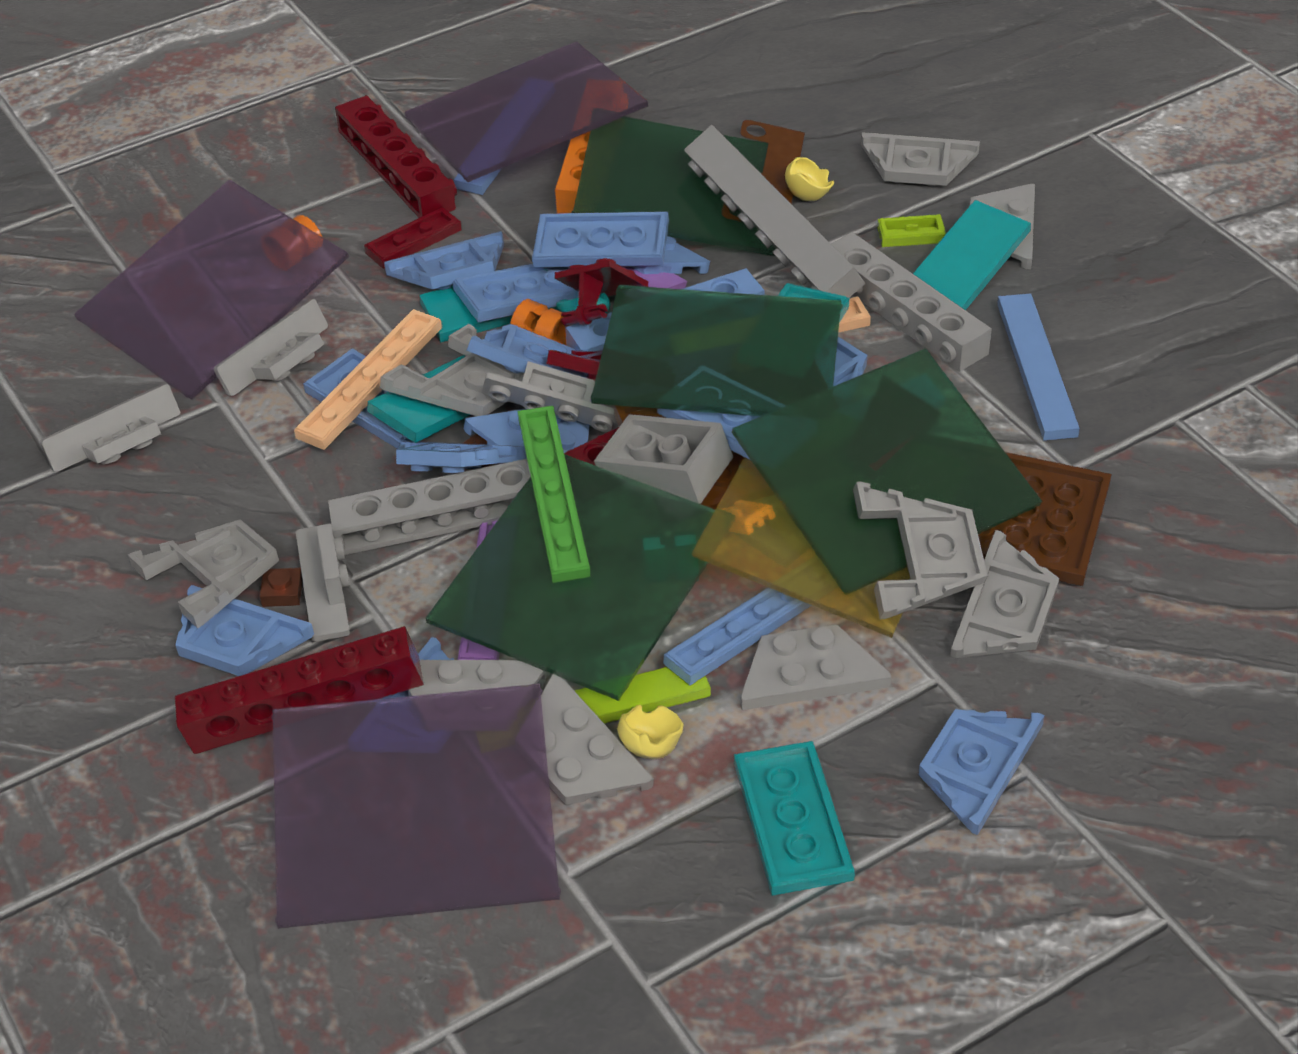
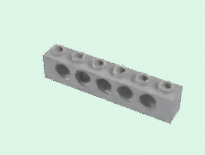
(915, 306)
(426, 507)

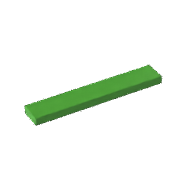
(553, 495)

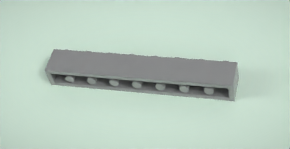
(772, 215)

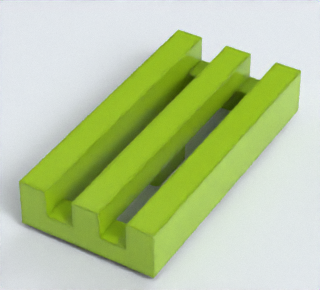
(911, 230)

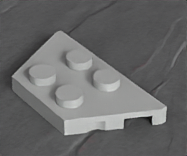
(918, 158)
(1019, 203)
(1010, 605)
(809, 667)
(467, 675)
(582, 751)

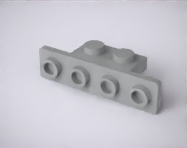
(274, 350)
(555, 388)
(112, 430)
(323, 581)

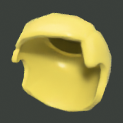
(807, 180)
(650, 734)

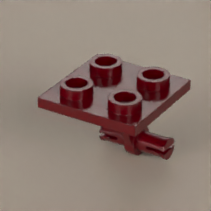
(591, 281)

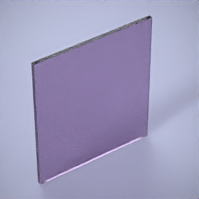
(524, 110)
(210, 287)
(412, 806)

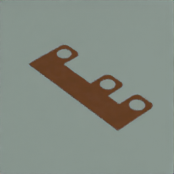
(782, 150)

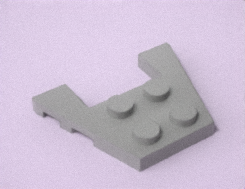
(456, 386)
(938, 548)
(221, 557)

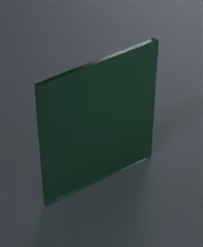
(645, 169)
(716, 350)
(890, 429)
(590, 626)

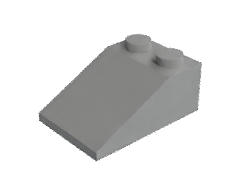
(668, 454)

